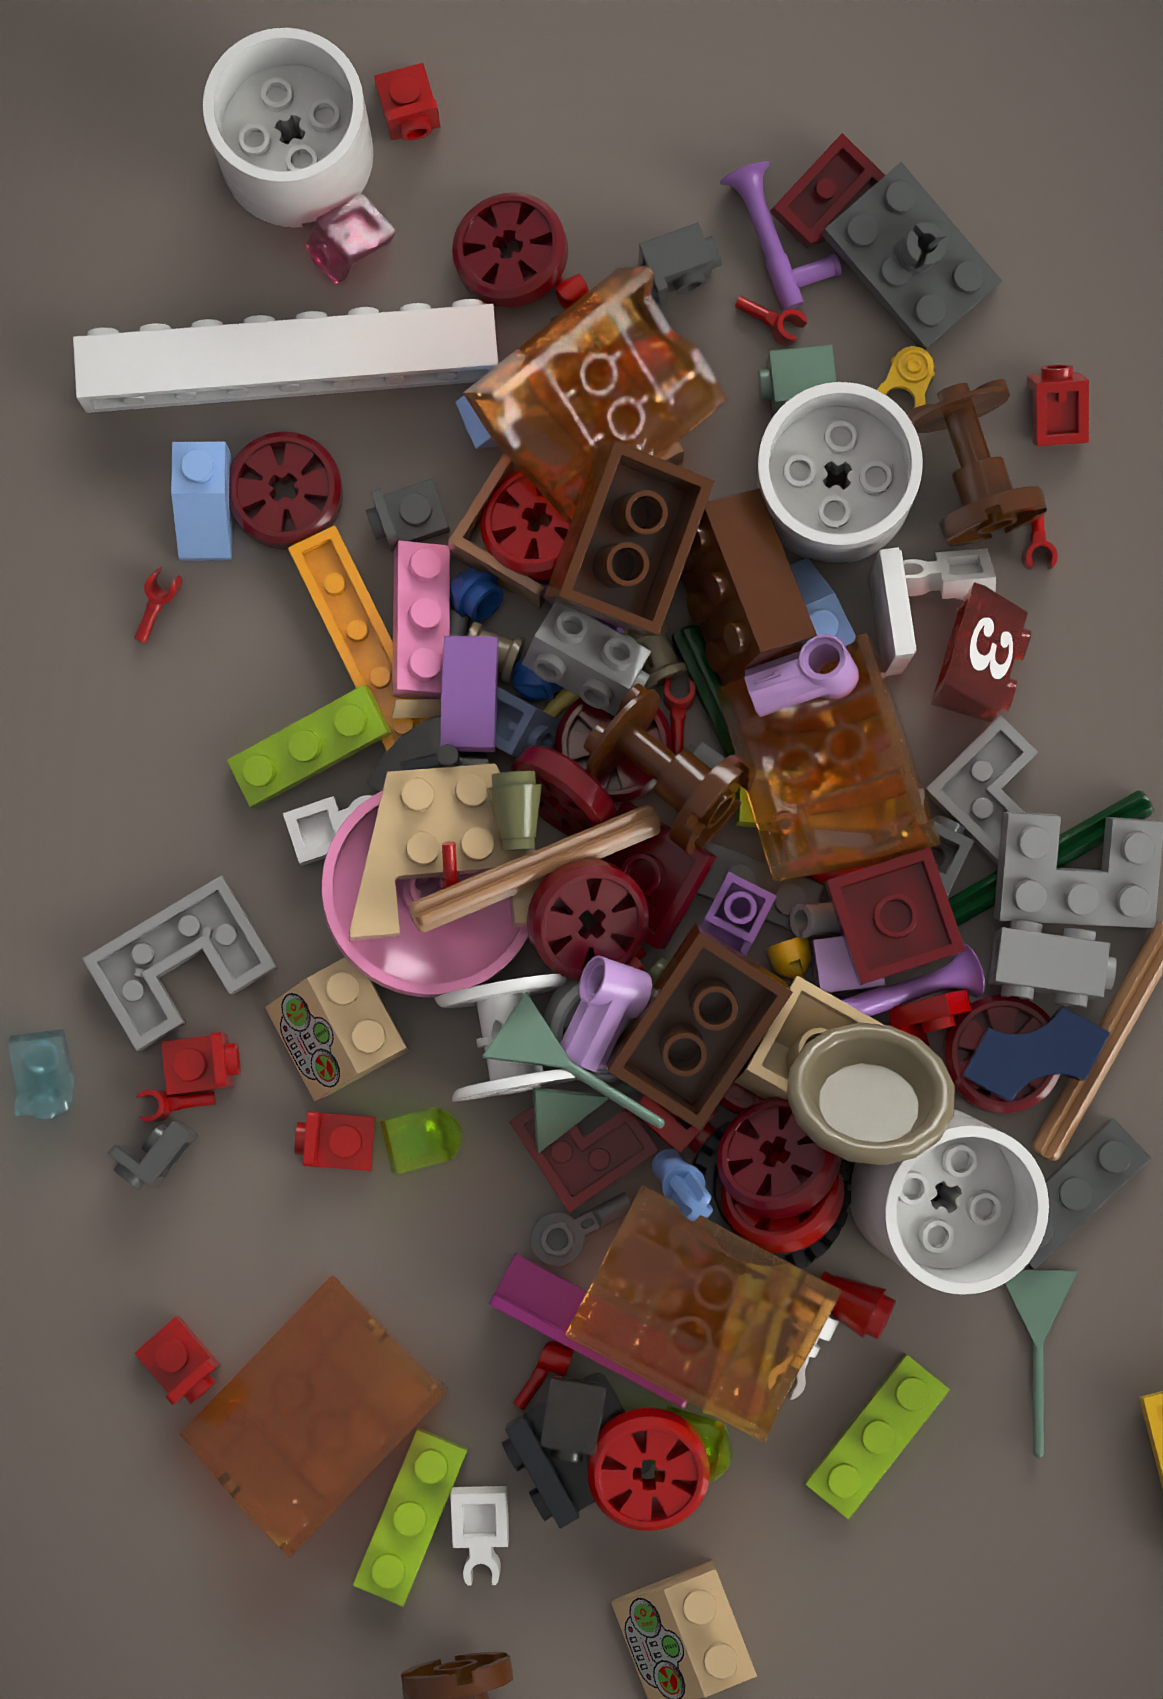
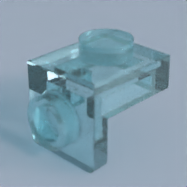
(41, 1073)

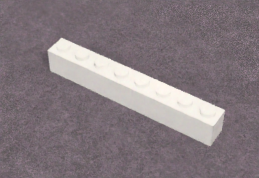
(285, 356)

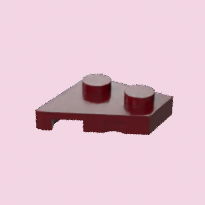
(826, 191)

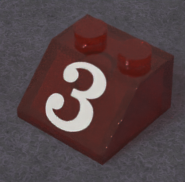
(981, 655)

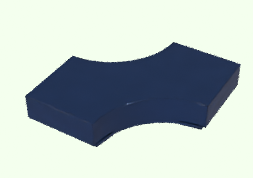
(1062, 1046)

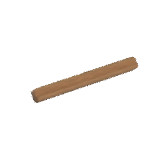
(533, 868)
(1119, 1022)

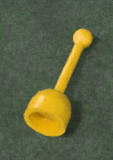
(791, 957)

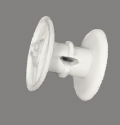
(494, 1006)

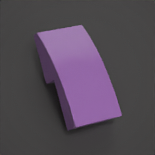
(469, 693)
(738, 912)

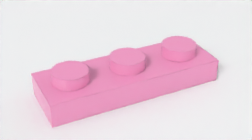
(420, 618)

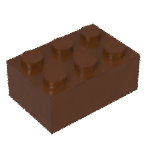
(629, 538)
(743, 588)
(698, 1026)

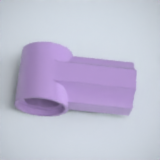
(797, 676)
(608, 997)

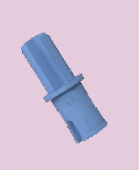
(682, 1184)

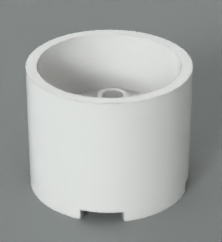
(270, 93)
(839, 431)
(981, 1225)

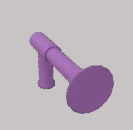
(786, 281)
(962, 973)

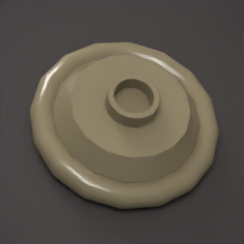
(871, 1093)

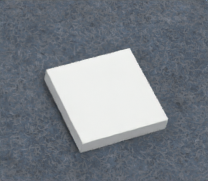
(892, 611)

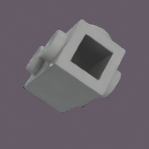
(586, 658)
(1065, 966)

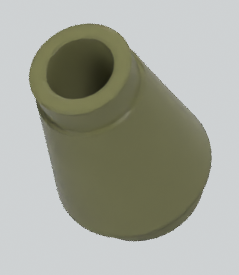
(515, 808)

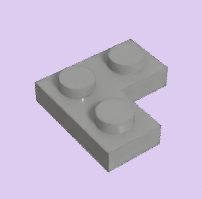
(973, 784)

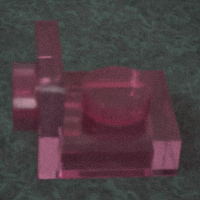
(347, 236)

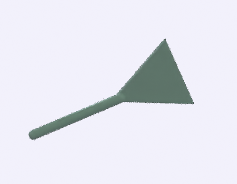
(530, 1041)
(561, 1110)
(1038, 1300)

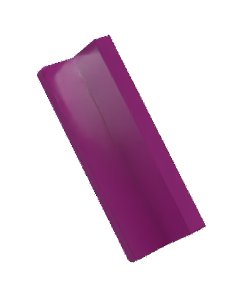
(548, 1306)

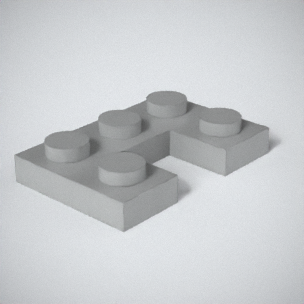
(1039, 892)
(133, 962)

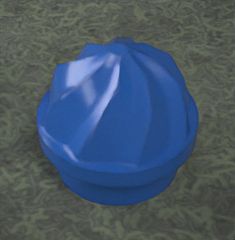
(475, 594)
(531, 686)

